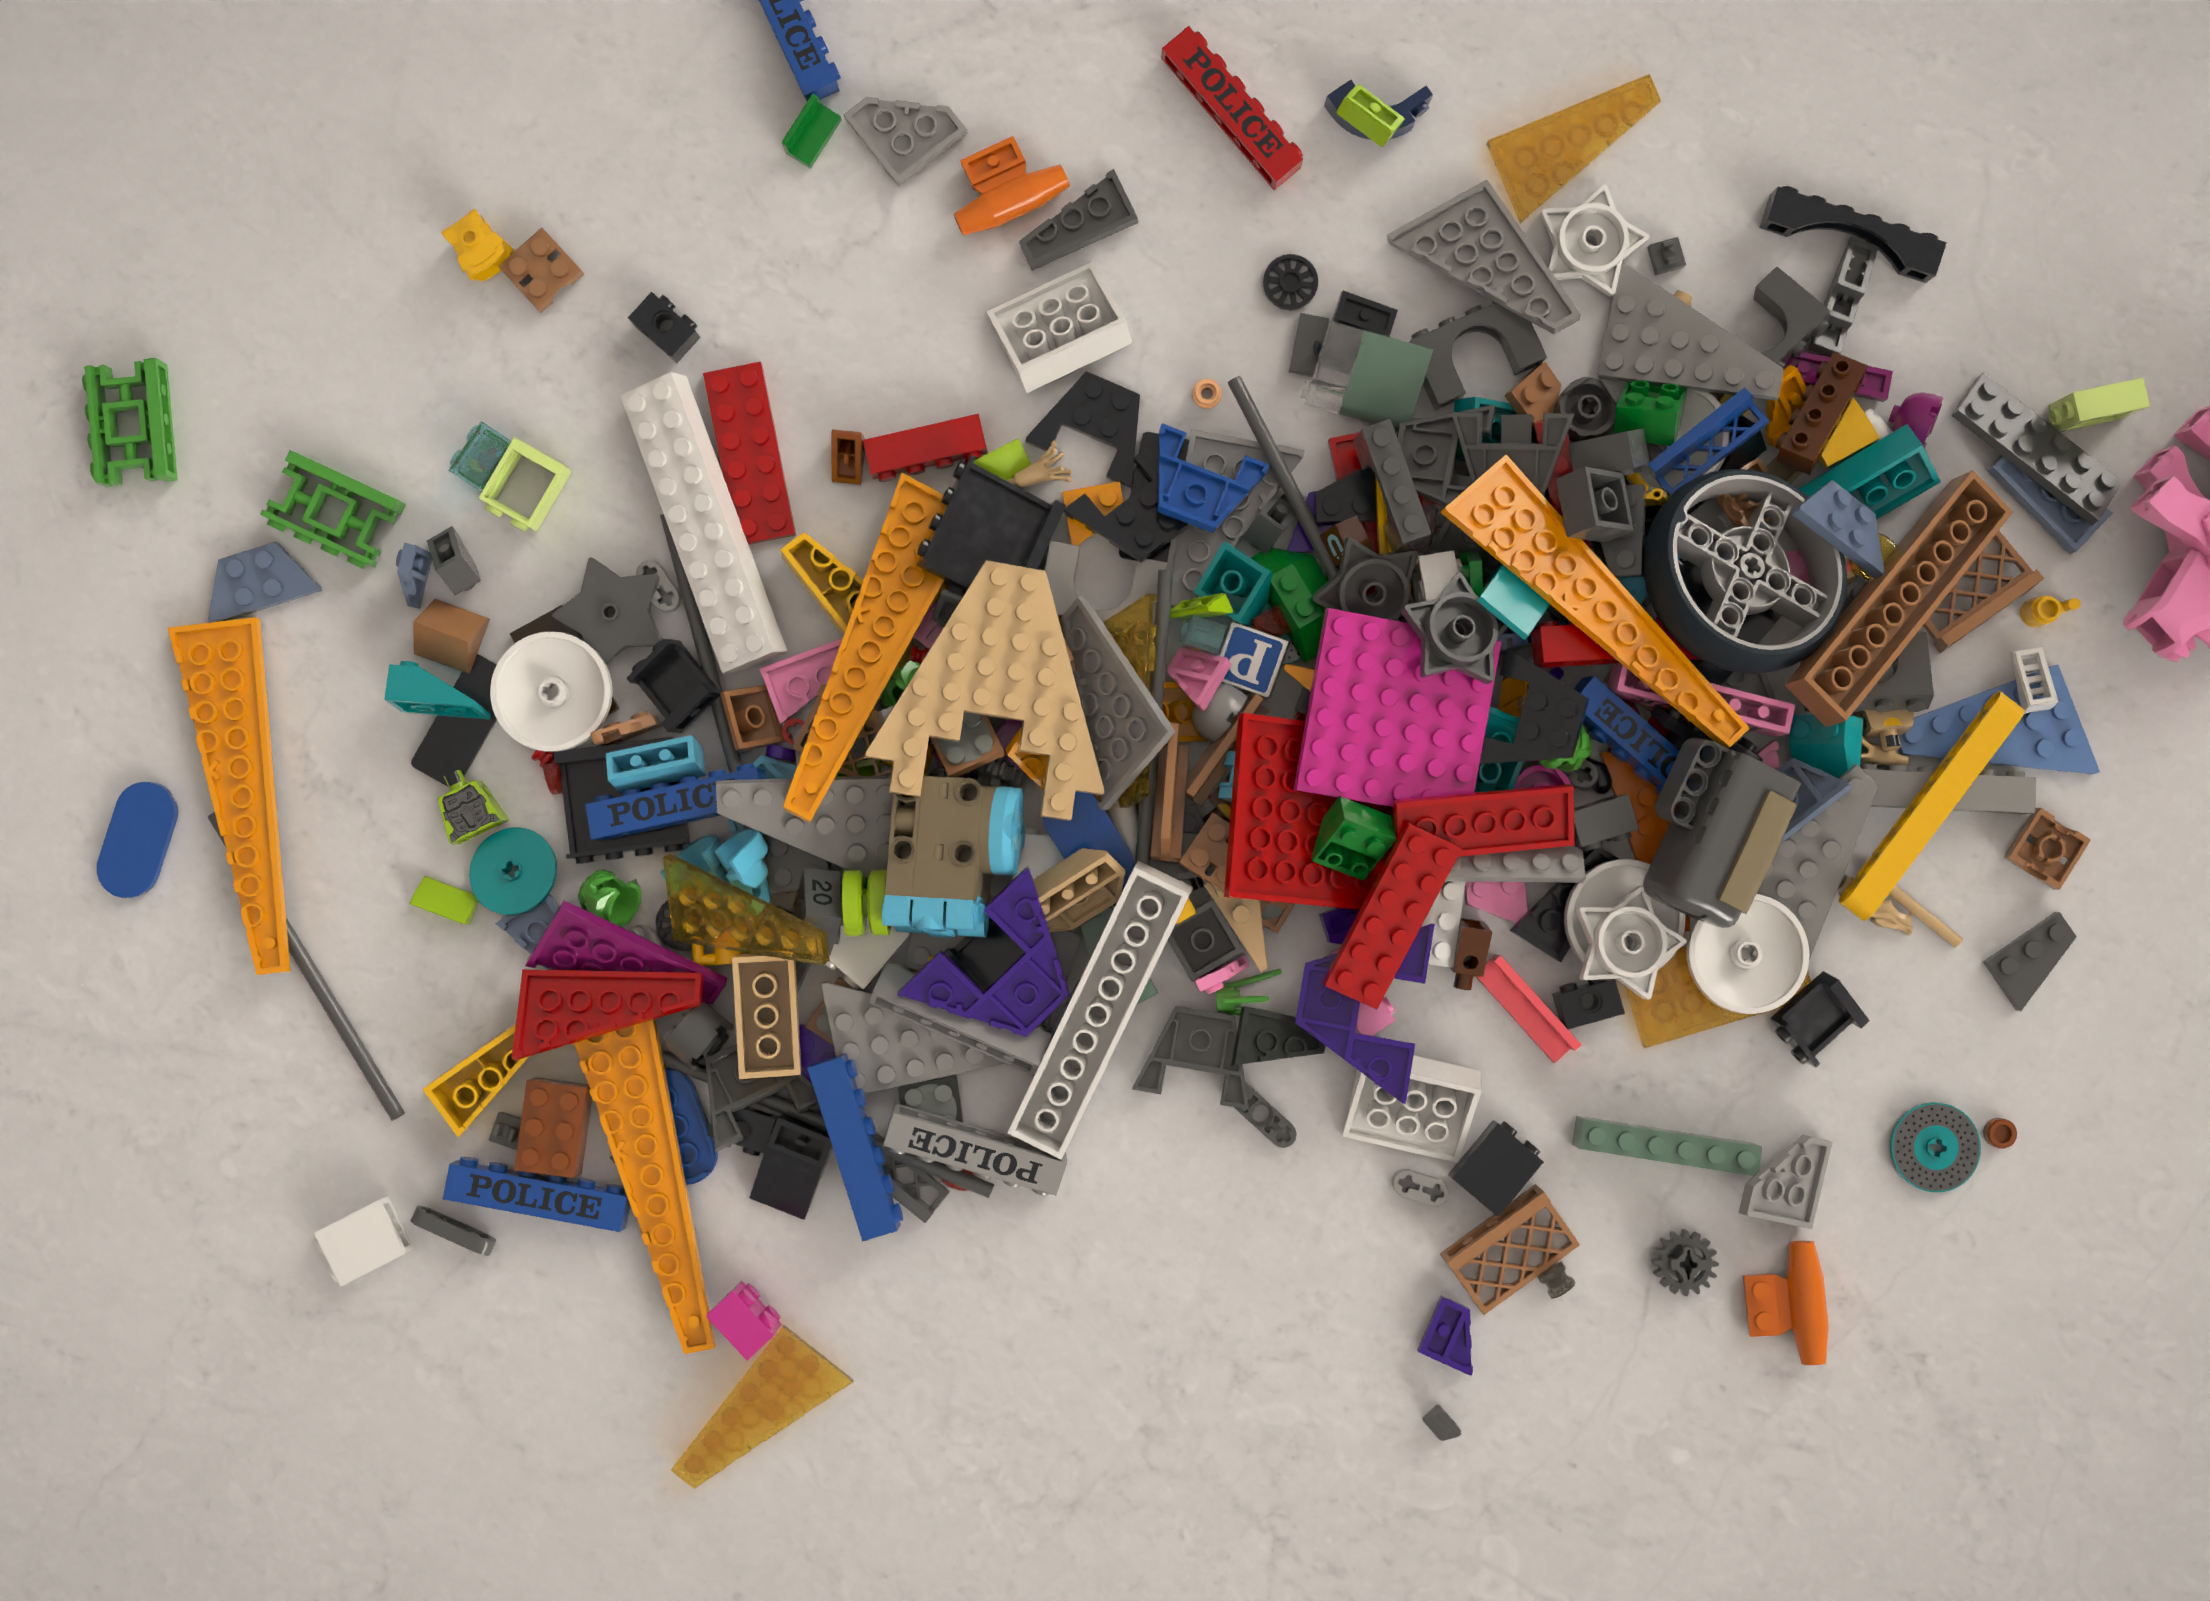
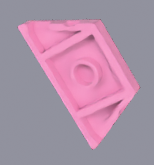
(1498, 898)

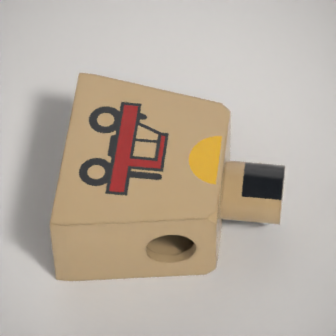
(1886, 726)

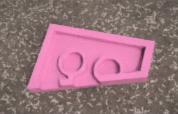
(798, 678)

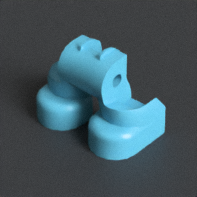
(739, 855)

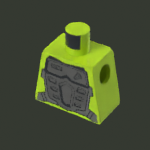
(468, 809)

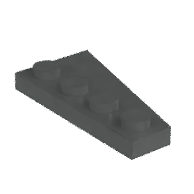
(1090, 218)

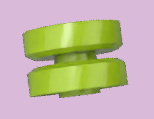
(862, 903)

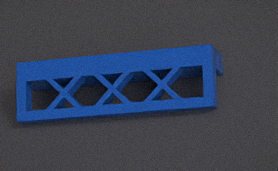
(1701, 434)

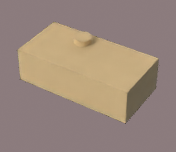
(766, 1016)

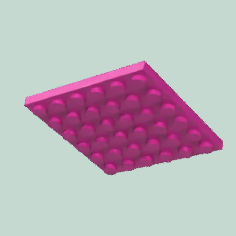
(1382, 728)

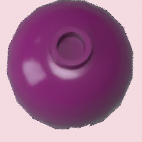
(1919, 412)

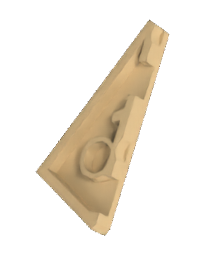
(1245, 921)

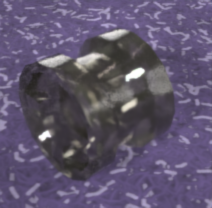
(1556, 1280)

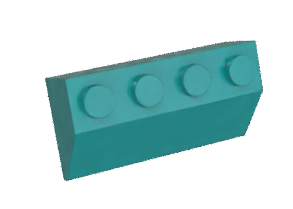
(1883, 473)

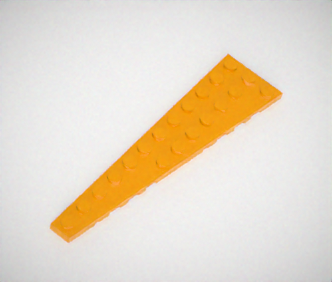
(1529, 538)
(877, 635)
(230, 714)
(637, 1117)

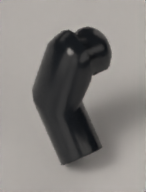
(1604, 780)

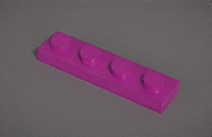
(1875, 383)

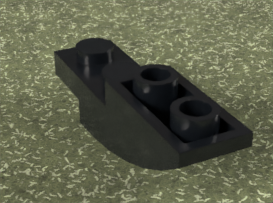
(1681, 731)

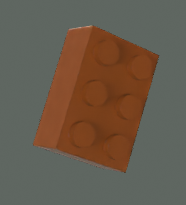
(553, 1127)

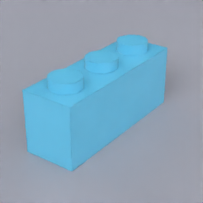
(655, 763)

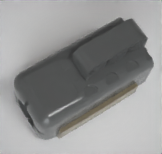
(1720, 832)

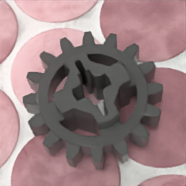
(998, 774)
(1684, 1250)

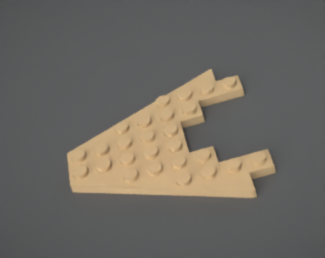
(1004, 661)

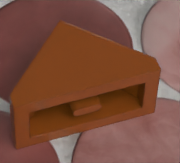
(847, 456)

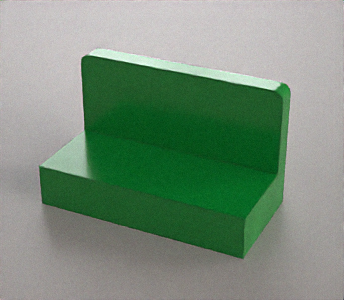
(810, 132)

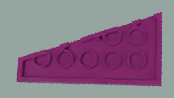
(590, 943)

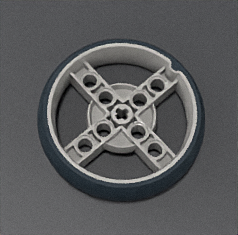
(1747, 567)

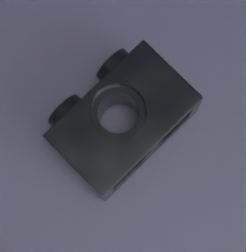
(652, 313)
(1605, 1005)
(760, 1125)

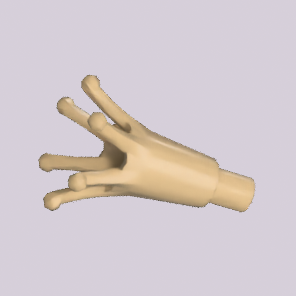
(1041, 471)
(1872, 754)

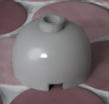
(1219, 712)

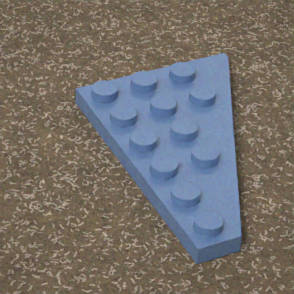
(2039, 741)

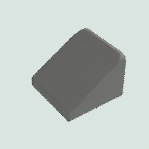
(1441, 1424)

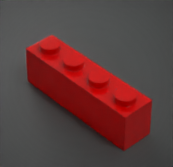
(925, 447)

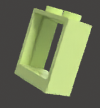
(2098, 405)
(503, 472)

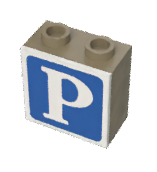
(1254, 659)

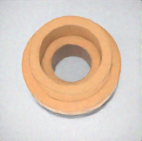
(1206, 384)

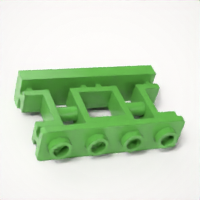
(154, 421)
(343, 489)

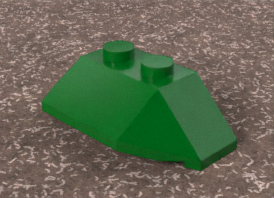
(1291, 587)

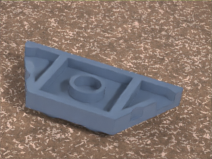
(1844, 525)
(257, 582)
(1815, 793)

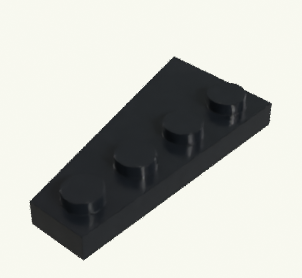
(1544, 922)

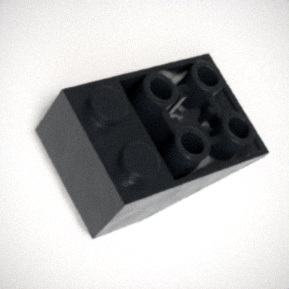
(792, 1166)

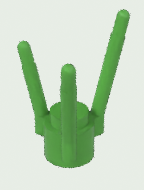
(1230, 999)

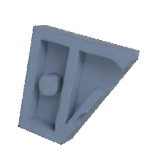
(413, 572)

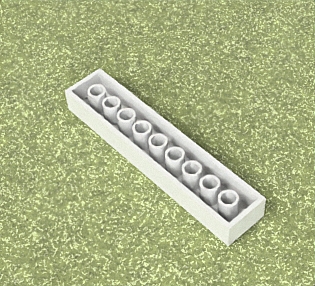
(703, 523)
(1100, 1009)

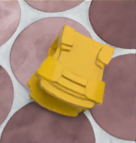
(477, 246)

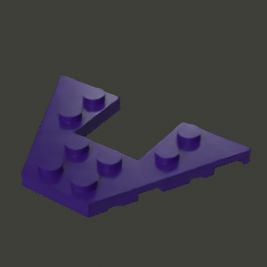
(1024, 991)
(1334, 1017)

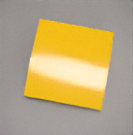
(1851, 435)

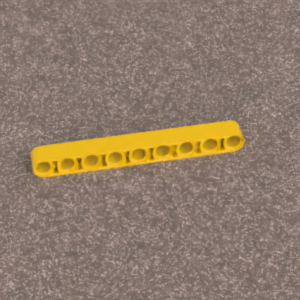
(1931, 806)

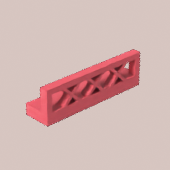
(1527, 1009)

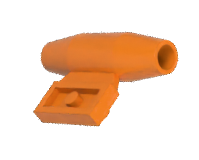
(1005, 187)
(1791, 1303)

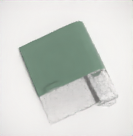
(1367, 375)

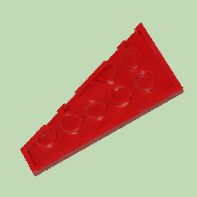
(580, 1004)

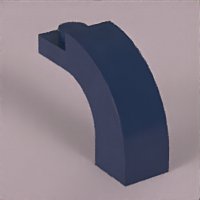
(1412, 106)

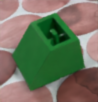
(1652, 408)
(1353, 838)

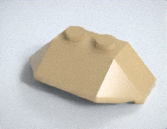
(1079, 888)

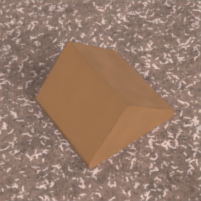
(449, 635)
(751, 718)

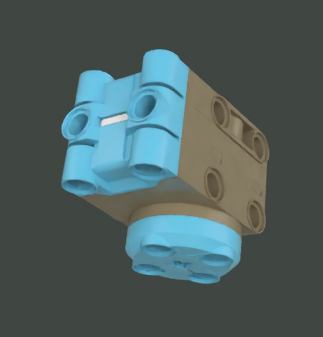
(946, 852)

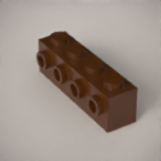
(1821, 412)

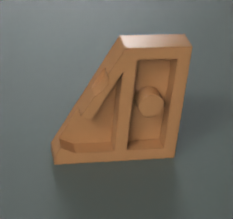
(1535, 393)
(619, 732)

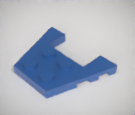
(1197, 493)

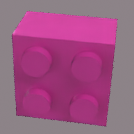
(745, 1319)

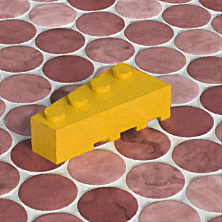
(824, 577)
(473, 1082)

